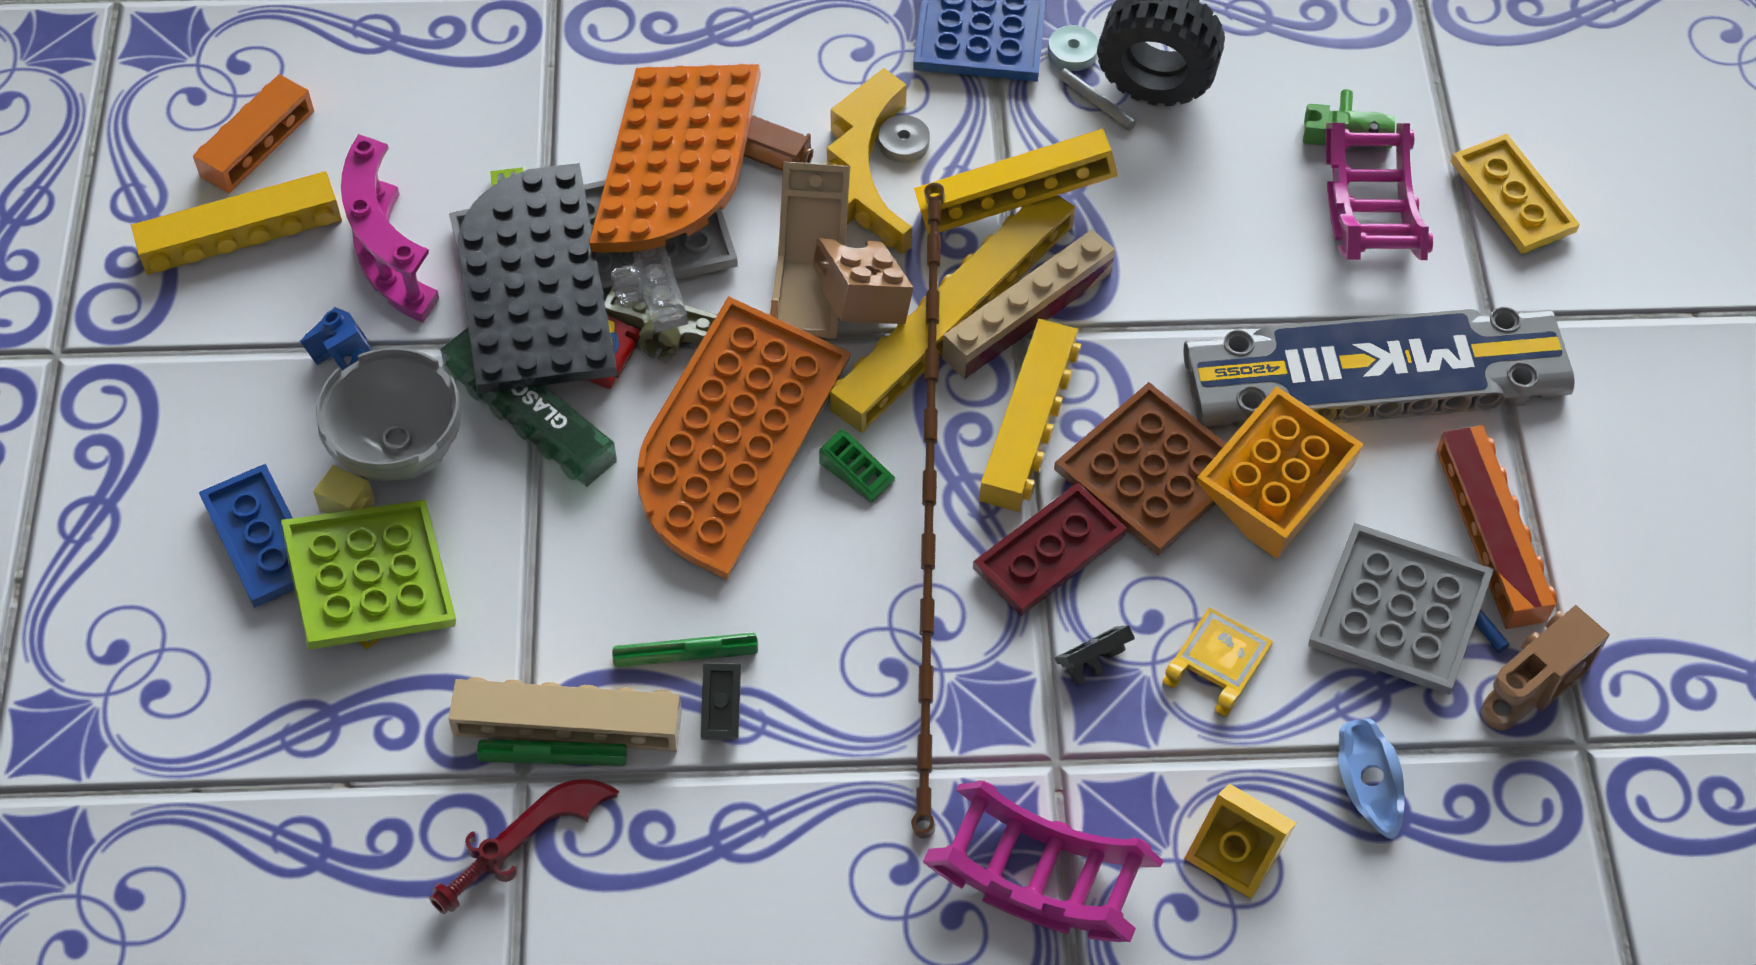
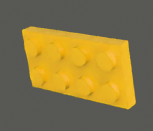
(1514, 193)

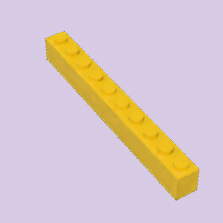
(981, 278)

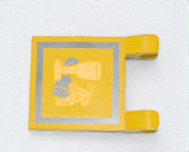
(1222, 654)

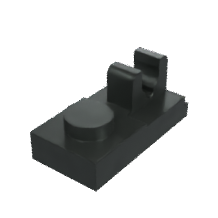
(1107, 643)
(720, 701)

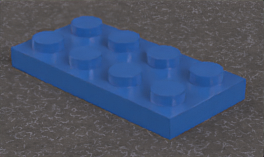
(248, 521)

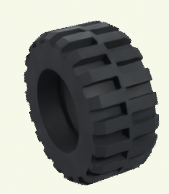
(1158, 73)

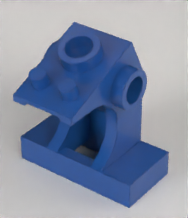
(336, 337)

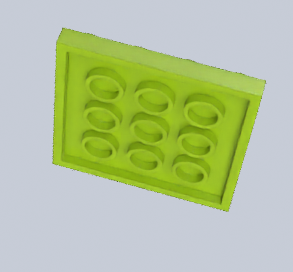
(367, 574)

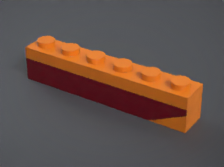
(1496, 527)

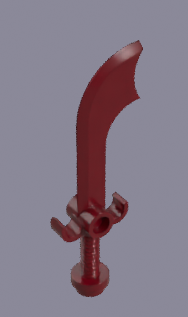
(569, 798)

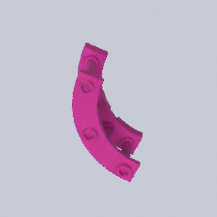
(1360, 236)
(382, 251)
(1029, 902)

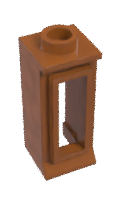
(776, 144)

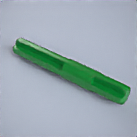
(685, 649)
(552, 752)

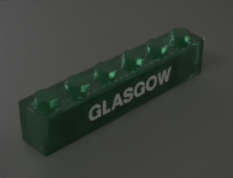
(538, 416)

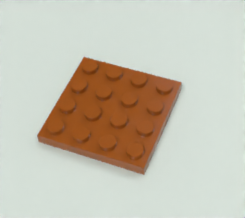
(1146, 467)

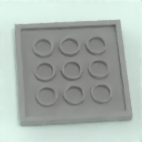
(1401, 608)

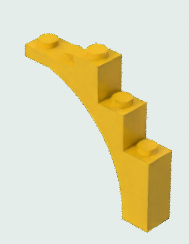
(857, 127)

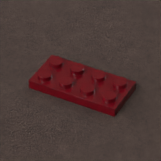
(1049, 548)

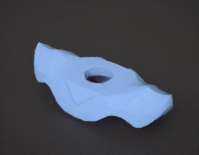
(1363, 748)

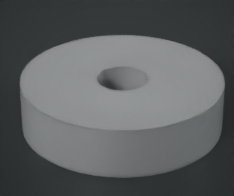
(904, 149)

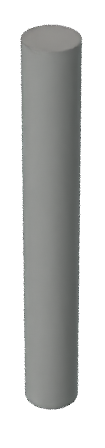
(1097, 99)

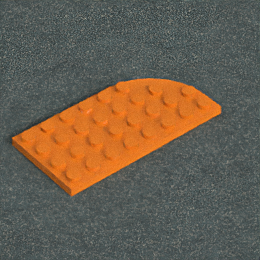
(675, 154)
(732, 432)

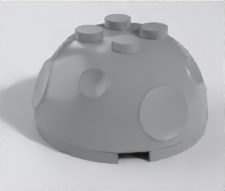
(389, 414)

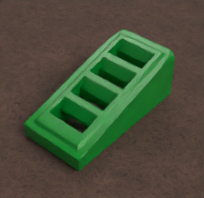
(843, 447)

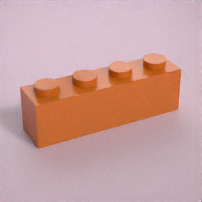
(253, 133)

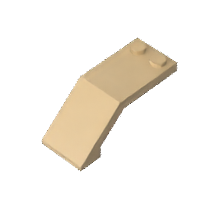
(811, 208)

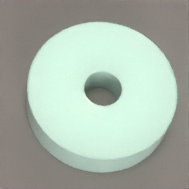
(1073, 47)

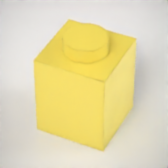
(343, 491)

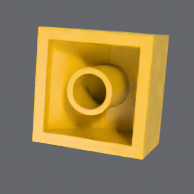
(1239, 840)

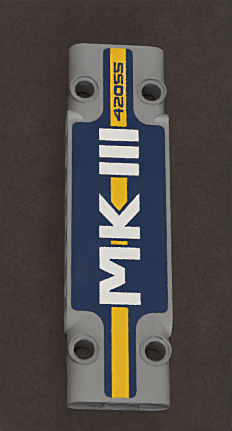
(1382, 365)

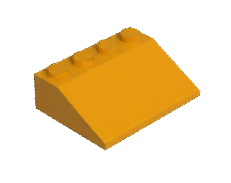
(1279, 470)

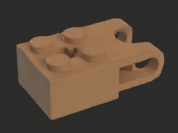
(863, 282)
(1545, 666)

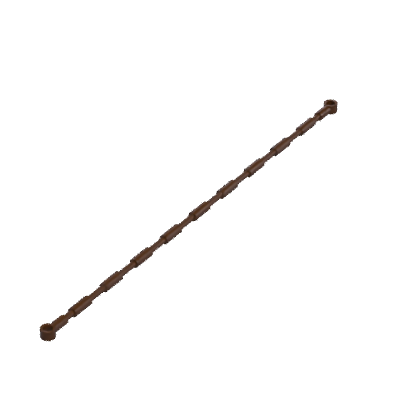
(928, 538)

